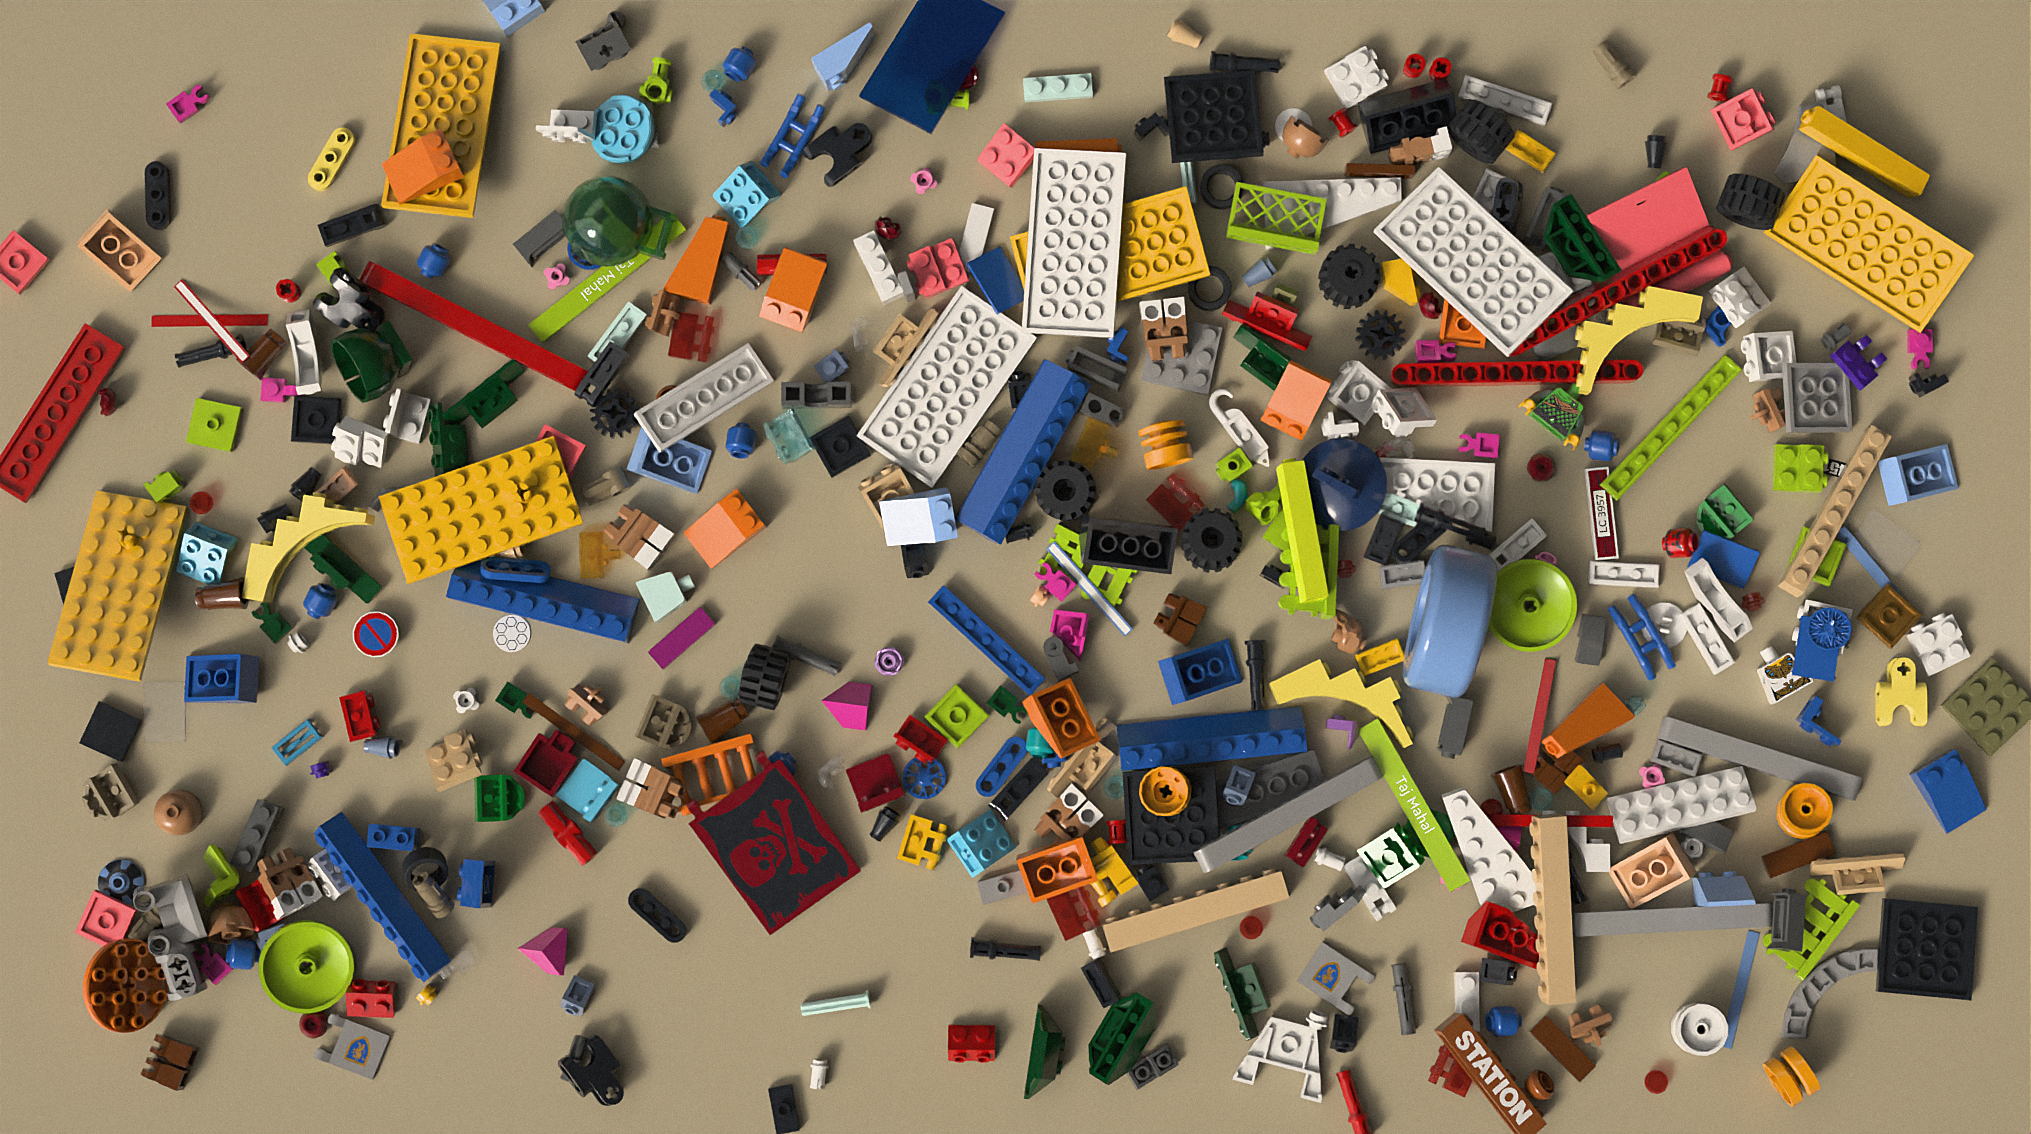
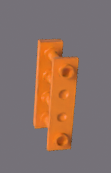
(698, 755)

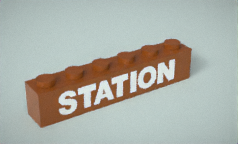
(1489, 1075)

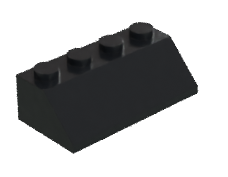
(1406, 114)
(1127, 544)

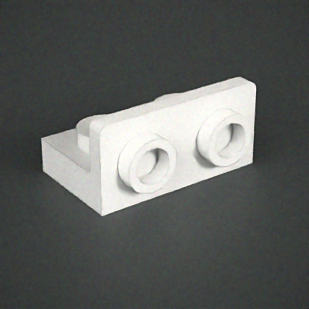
(1344, 429)
(328, 875)

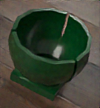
(373, 355)

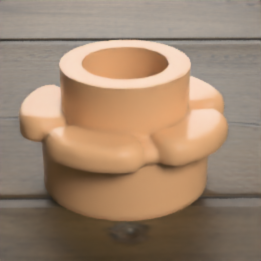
(1040, 596)

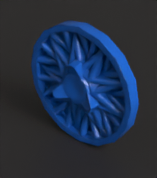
(1829, 629)

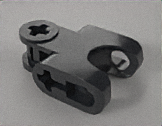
(842, 148)
(1506, 202)
(352, 305)
(597, 1075)

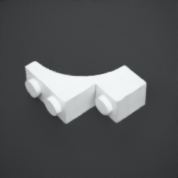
(305, 352)
(1715, 598)
(1595, 855)

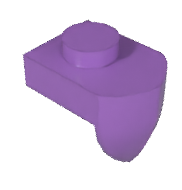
(1340, 723)

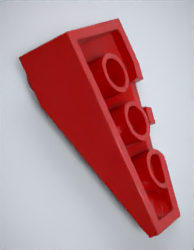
(1502, 934)

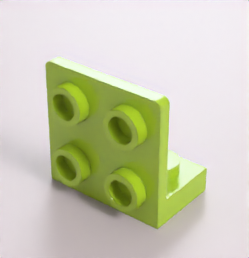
(225, 875)

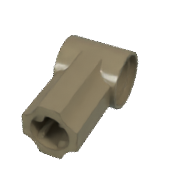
(612, 483)

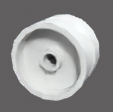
(1711, 1022)

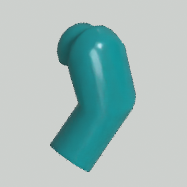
(1241, 494)

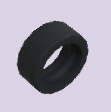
(1208, 175)
(1214, 305)
(422, 856)

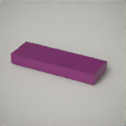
(681, 638)

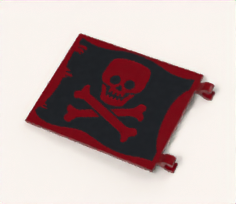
(773, 845)

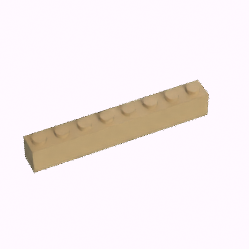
(1834, 511)
(1553, 909)
(1195, 911)

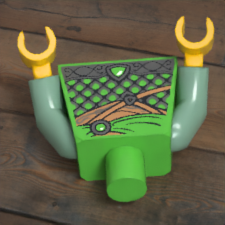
(1558, 412)

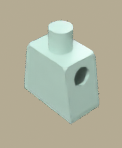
(664, 594)

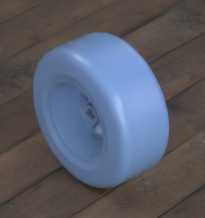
(1450, 621)

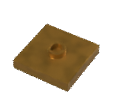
(1888, 616)

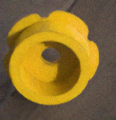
(427, 995)

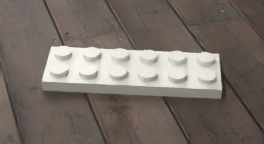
(703, 397)
(1681, 804)

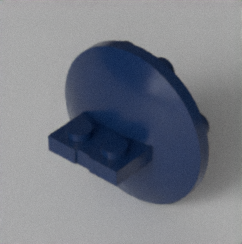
(1345, 483)

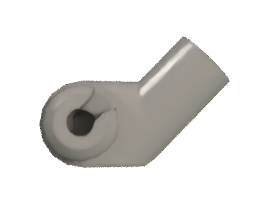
(375, 504)

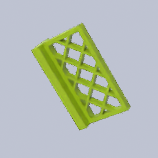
(1270, 237)

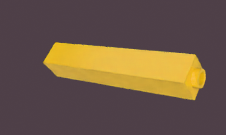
(1863, 151)

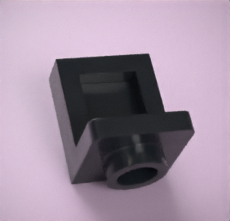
(1146, 126)

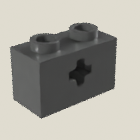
(607, 35)

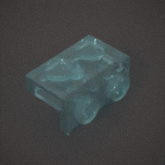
(788, 437)

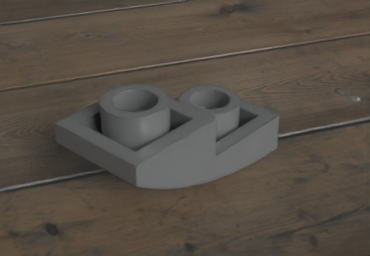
(1556, 345)
(1591, 639)
(1711, 834)
(1152, 1066)

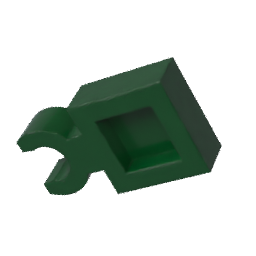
(274, 624)
(512, 699)
(1004, 703)

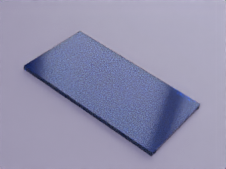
(931, 59)

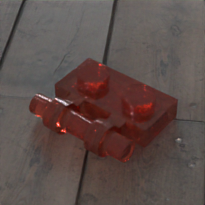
(684, 336)
(1170, 507)
(1067, 916)
(1456, 1079)

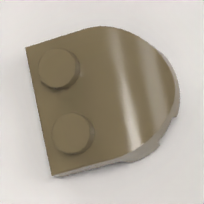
(1680, 336)
(664, 723)
(108, 794)

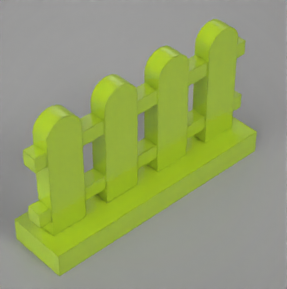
(1121, 575)
(1326, 607)
(1821, 923)

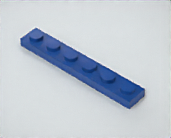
(986, 640)

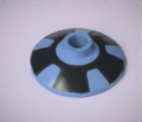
(126, 871)

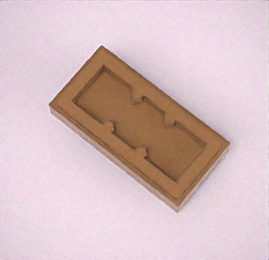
(339, 485)

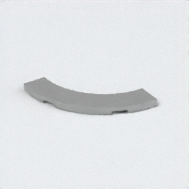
(1818, 982)

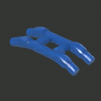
(790, 122)
(1629, 631)

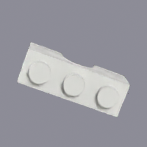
(878, 268)

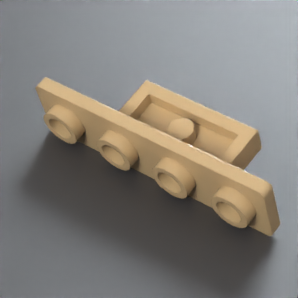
(900, 342)
(1086, 764)
(1858, 873)

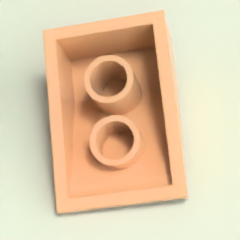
(118, 249)
(1652, 871)

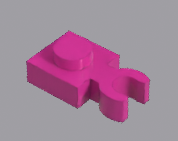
(184, 105)
(1920, 345)
(1430, 352)
(1483, 445)
(1058, 583)
(214, 965)

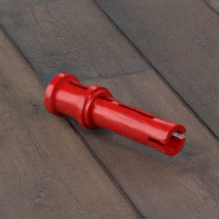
(1357, 1116)

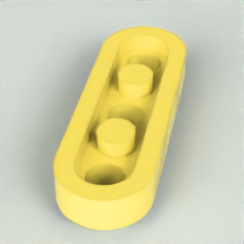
(331, 169)

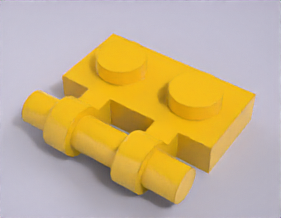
(915, 840)

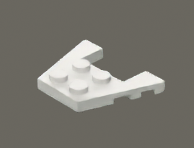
(1285, 1046)

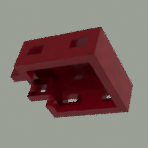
(548, 762)

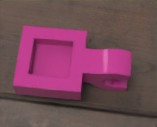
(276, 390)

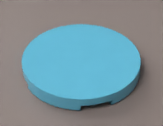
(623, 129)

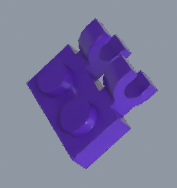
(1855, 365)

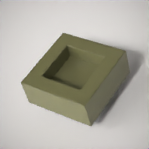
(1285, 294)

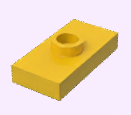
(1530, 151)
(1380, 657)
(1585, 787)

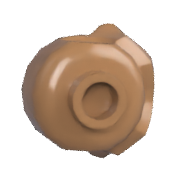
(1348, 633)

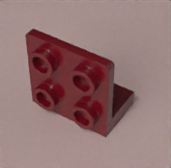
(875, 782)

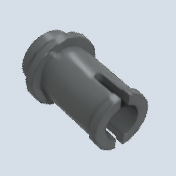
(1832, 338)

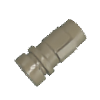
(1613, 64)
(981, 441)
(436, 899)
(145, 925)

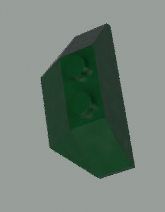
(1578, 243)
(1121, 1037)
(1044, 1053)

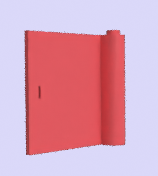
(1665, 217)

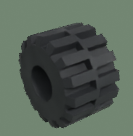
(1480, 131)
(1750, 201)
(1342, 288)
(1053, 480)
(1211, 525)
(764, 676)

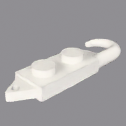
(1240, 429)

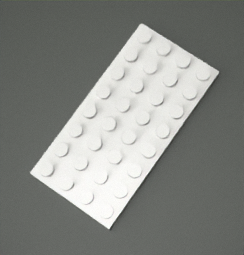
(1074, 243)
(1473, 261)
(946, 387)

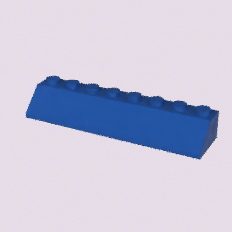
(1022, 451)
(550, 602)
(1211, 738)

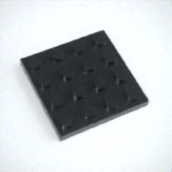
(1213, 116)
(1174, 837)
(1926, 949)

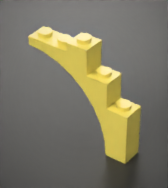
(1656, 307)
(270, 559)
(1349, 686)

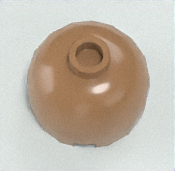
(1302, 139)
(178, 812)
(228, 923)

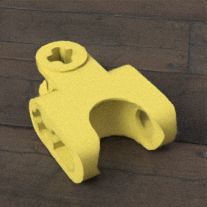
(1901, 690)

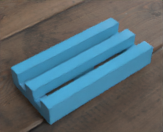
(313, 730)

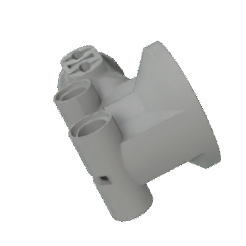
(181, 925)

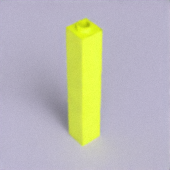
(1302, 531)

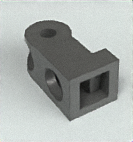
(1101, 410)
(1053, 650)

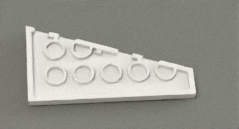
(1345, 201)
(1457, 487)
(1491, 861)

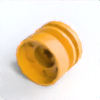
(1165, 444)
(1154, 799)

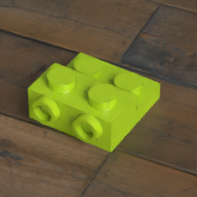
(1799, 468)

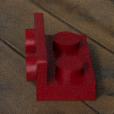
(1306, 841)

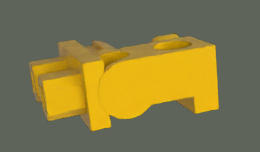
(1109, 864)

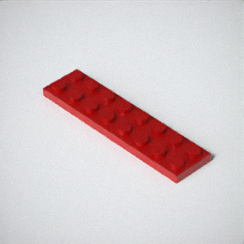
(57, 411)

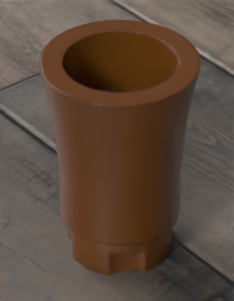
(263, 353)
(221, 595)
(722, 719)
(1513, 789)

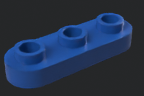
(515, 569)
(995, 776)

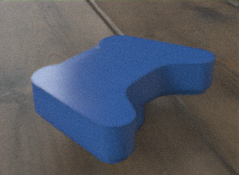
(1716, 326)

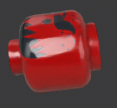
(1680, 542)

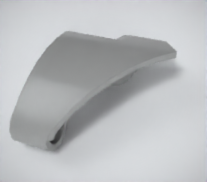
(1802, 151)

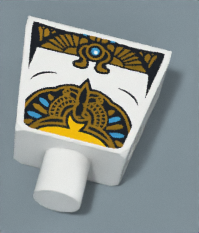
(1777, 675)

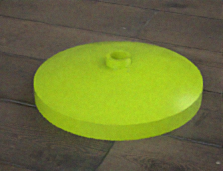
(1552, 607)
(310, 987)

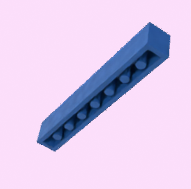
(382, 897)

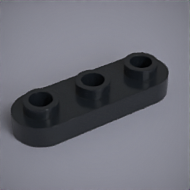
(161, 204)
(1412, 546)
(647, 912)

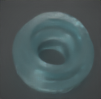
(712, 74)
(743, 231)
(723, 687)
(1635, 704)
(1107, 787)
(1533, 797)
(608, 815)

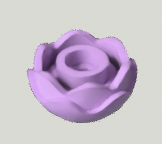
(896, 661)

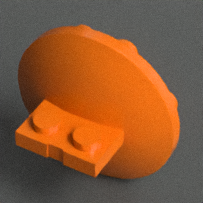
(124, 986)

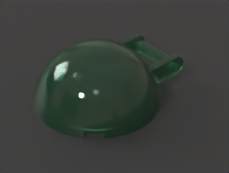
(612, 222)

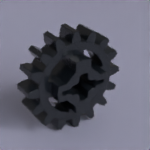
(1370, 332)
(616, 402)

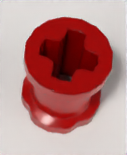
(1414, 59)
(1440, 63)
(1720, 87)
(1342, 122)
(290, 298)
(1116, 831)

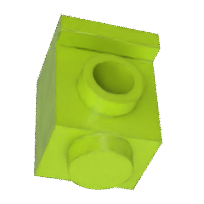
(330, 263)
(1241, 461)
(165, 486)

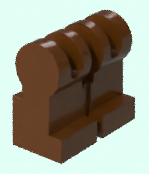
(1553, 776)
(174, 1072)

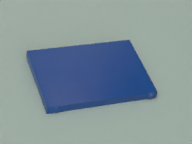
(997, 280)
(1726, 558)
(1812, 661)

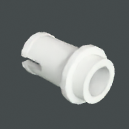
(1330, 859)
(1094, 944)
(818, 1073)

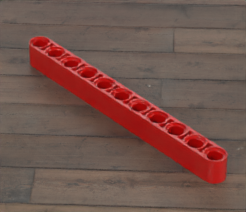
(1621, 283)
(472, 326)
(1505, 378)

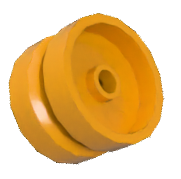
(1801, 824)
(1791, 1076)

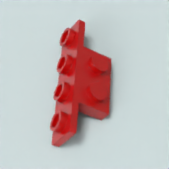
(1270, 318)

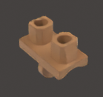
(664, 313)
(1767, 409)
(590, 700)
(1599, 1021)

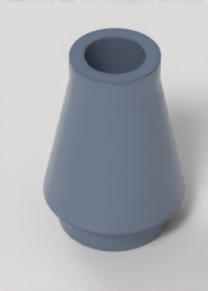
(1259, 272)
(385, 746)

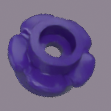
(321, 769)

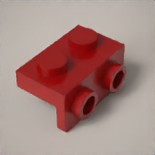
(359, 715)
(920, 739)
(257, 906)
(371, 998)
(971, 1043)

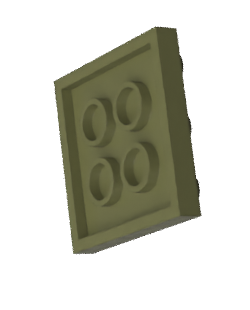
(1989, 707)

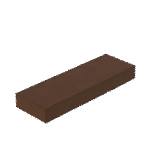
(1379, 170)
(1798, 855)
(1562, 1048)

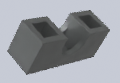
(805, 396)
(251, 845)

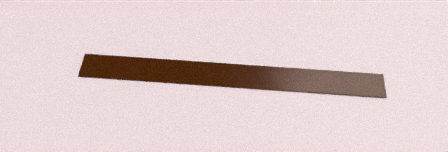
(573, 731)

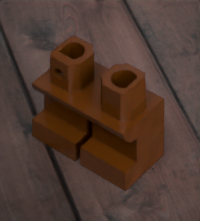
(1184, 609)

